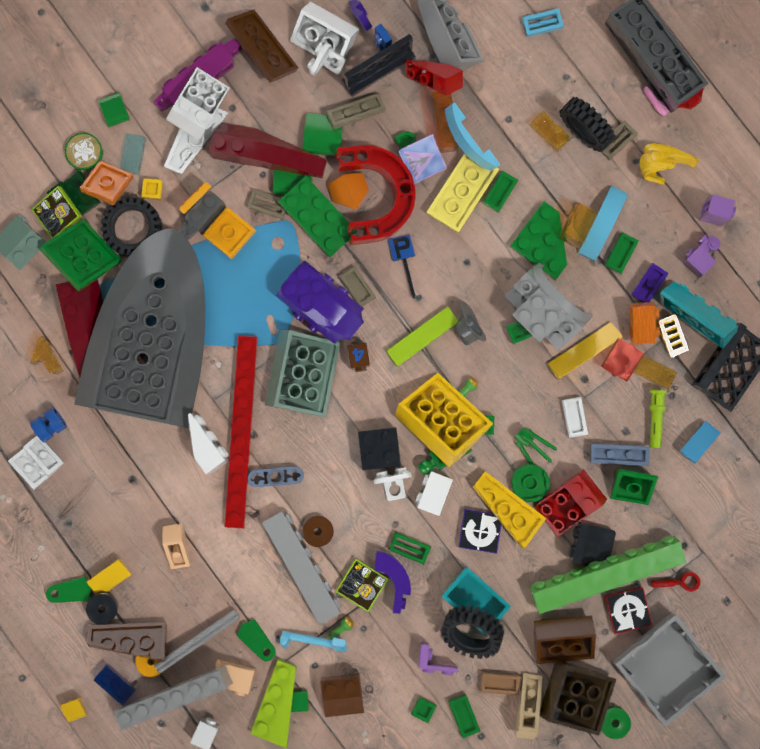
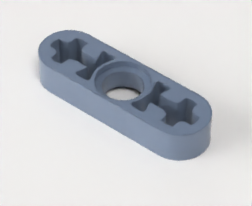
(270, 471)

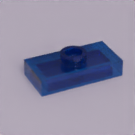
(114, 684)

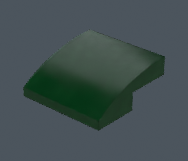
(82, 201)

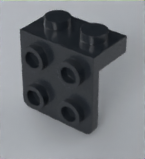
(591, 543)

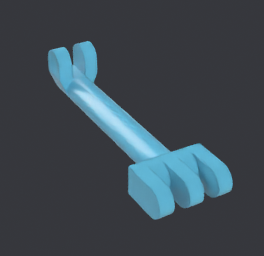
(337, 644)

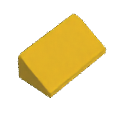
(109, 577)

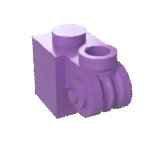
(698, 259)

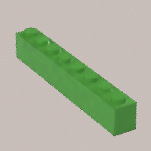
(607, 574)

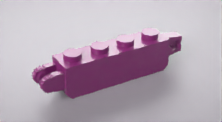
(215, 63)

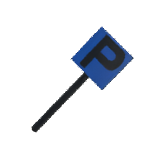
(401, 249)

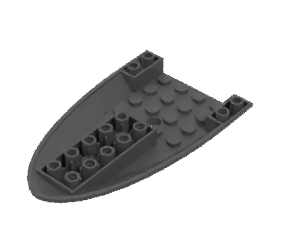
(169, 381)

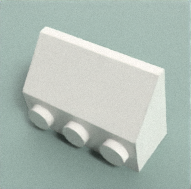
(320, 26)

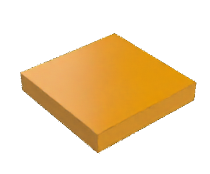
(194, 197)
(229, 233)

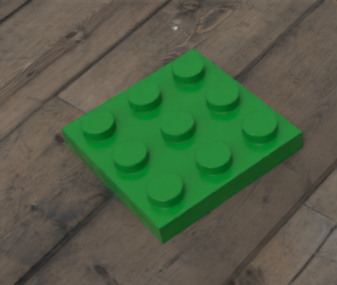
(80, 255)

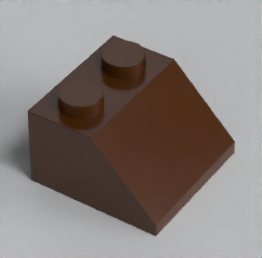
(342, 695)

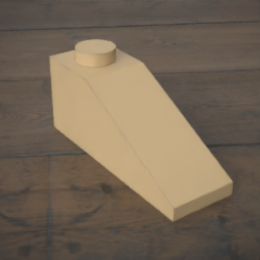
(529, 707)

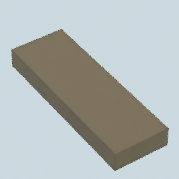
(355, 111)

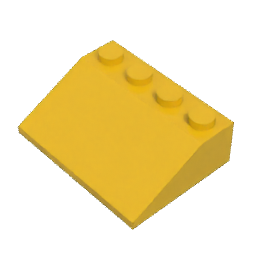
(442, 419)

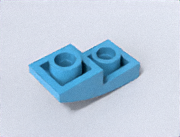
(700, 442)

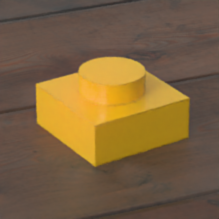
(152, 189)

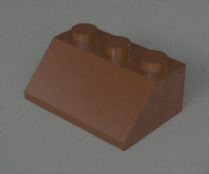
(564, 639)

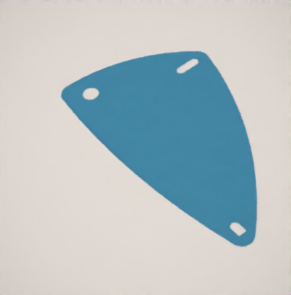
(245, 288)

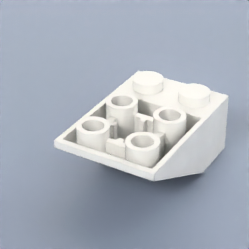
(197, 103)
(205, 449)

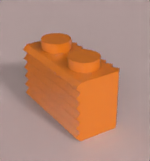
(643, 323)

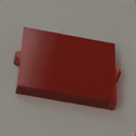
(622, 359)

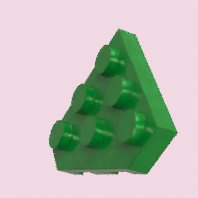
(541, 242)

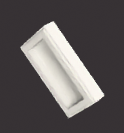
(574, 417)

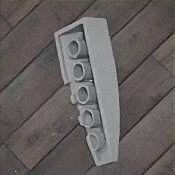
(448, 36)

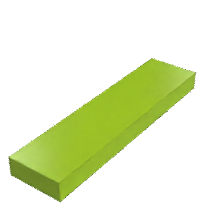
(422, 336)

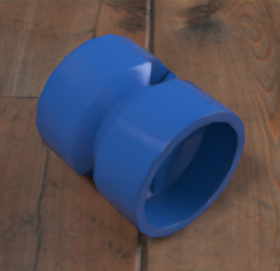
(45, 430)

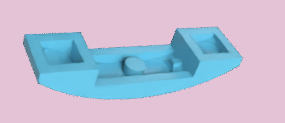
(465, 141)
(603, 223)

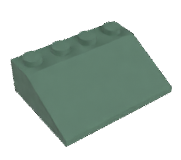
(302, 373)

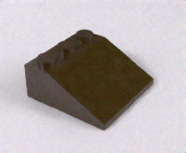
(577, 697)

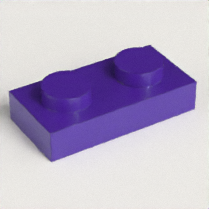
(649, 283)

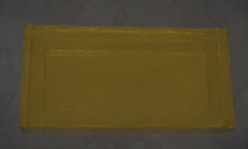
(655, 372)

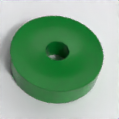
(623, 726)

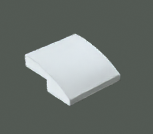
(35, 462)

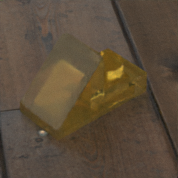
(44, 352)

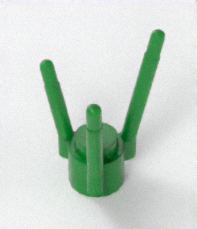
(525, 438)

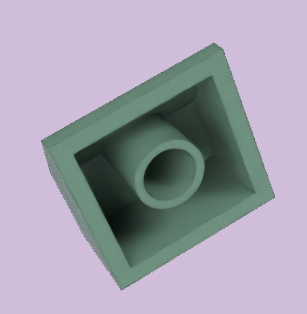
(19, 242)

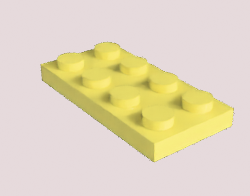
(461, 193)

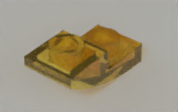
(550, 131)

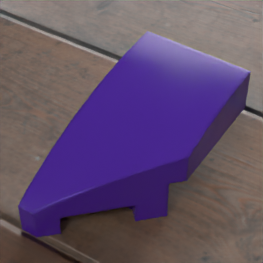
(360, 13)

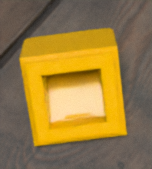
(73, 709)

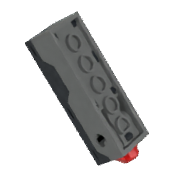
(657, 54)

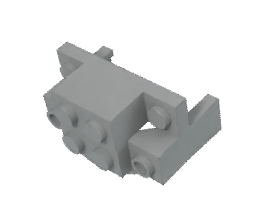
(545, 309)

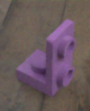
(425, 655)

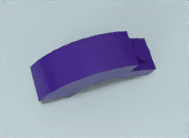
(395, 570)

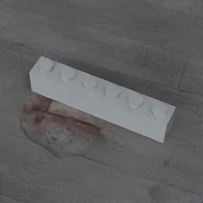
(301, 567)
(173, 697)

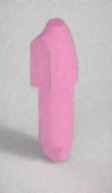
(659, 106)

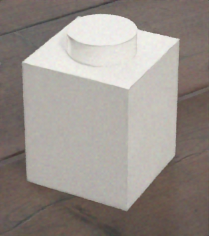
(205, 733)

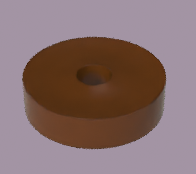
(309, 531)

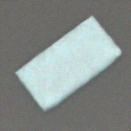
(133, 153)

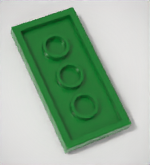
(316, 216)

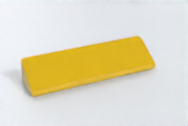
(584, 350)

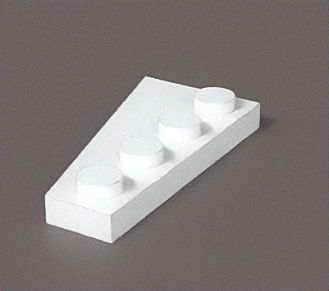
(187, 147)

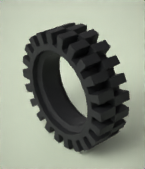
(587, 124)
(118, 209)
(474, 618)

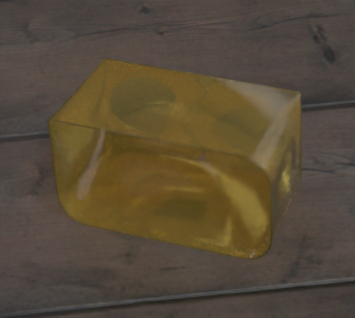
(578, 225)

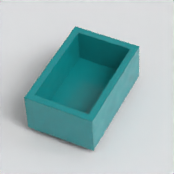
(472, 590)

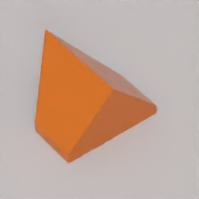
(349, 190)

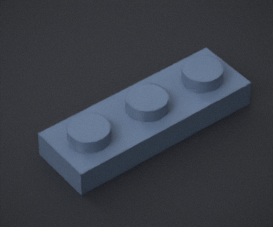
(619, 454)

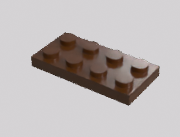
(261, 45)

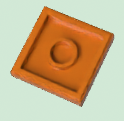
(106, 182)

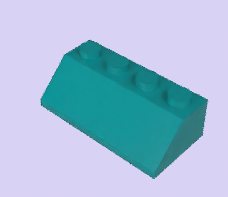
(698, 314)

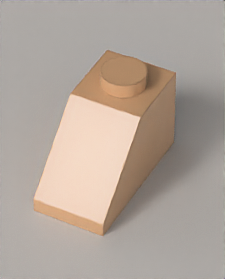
(176, 546)
(240, 675)

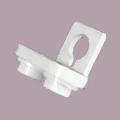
(323, 52)
(399, 474)

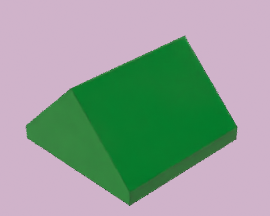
(633, 486)

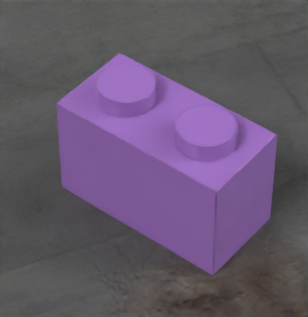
(717, 210)

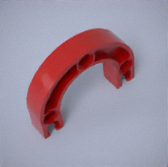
(397, 175)

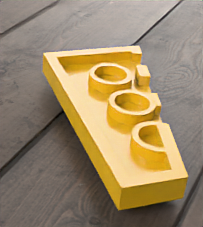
(513, 512)

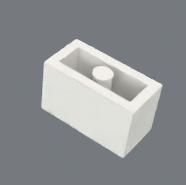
(434, 493)

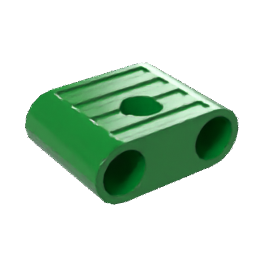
(114, 109)

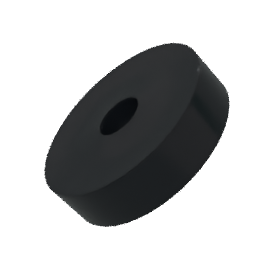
(101, 599)

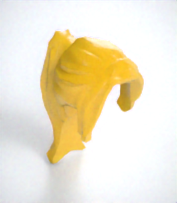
(660, 158)

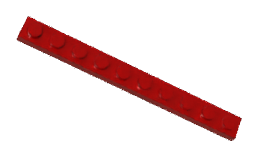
(241, 432)

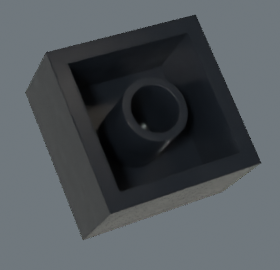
(379, 448)

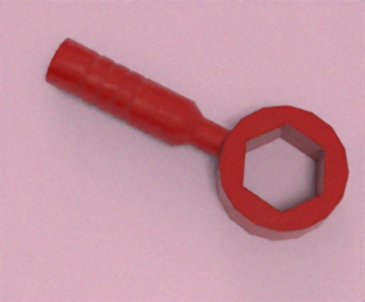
(671, 582)

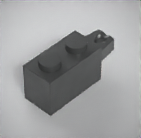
(202, 214)

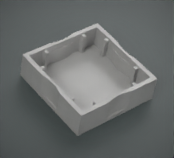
(668, 669)

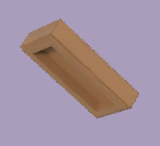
(500, 683)

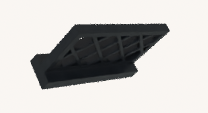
(379, 66)
(717, 361)

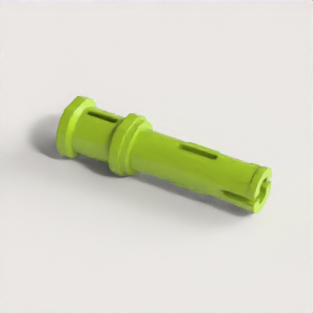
(657, 408)

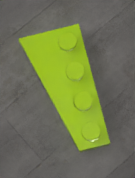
(275, 711)

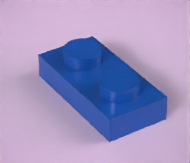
(382, 38)

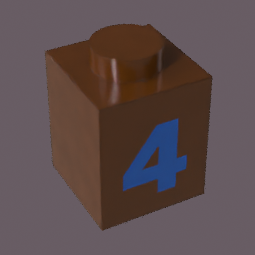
(358, 357)

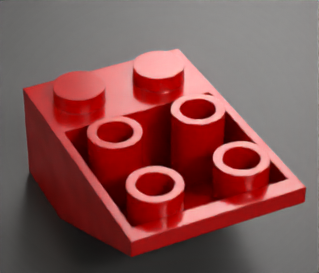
(571, 502)

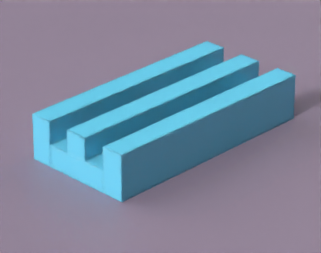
(527, 27)

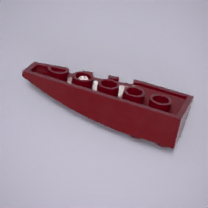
(263, 150)
(79, 315)

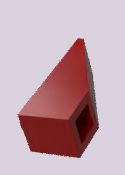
(437, 76)

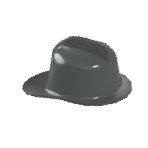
(468, 326)

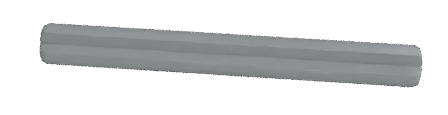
(197, 641)

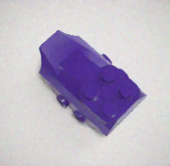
(321, 303)

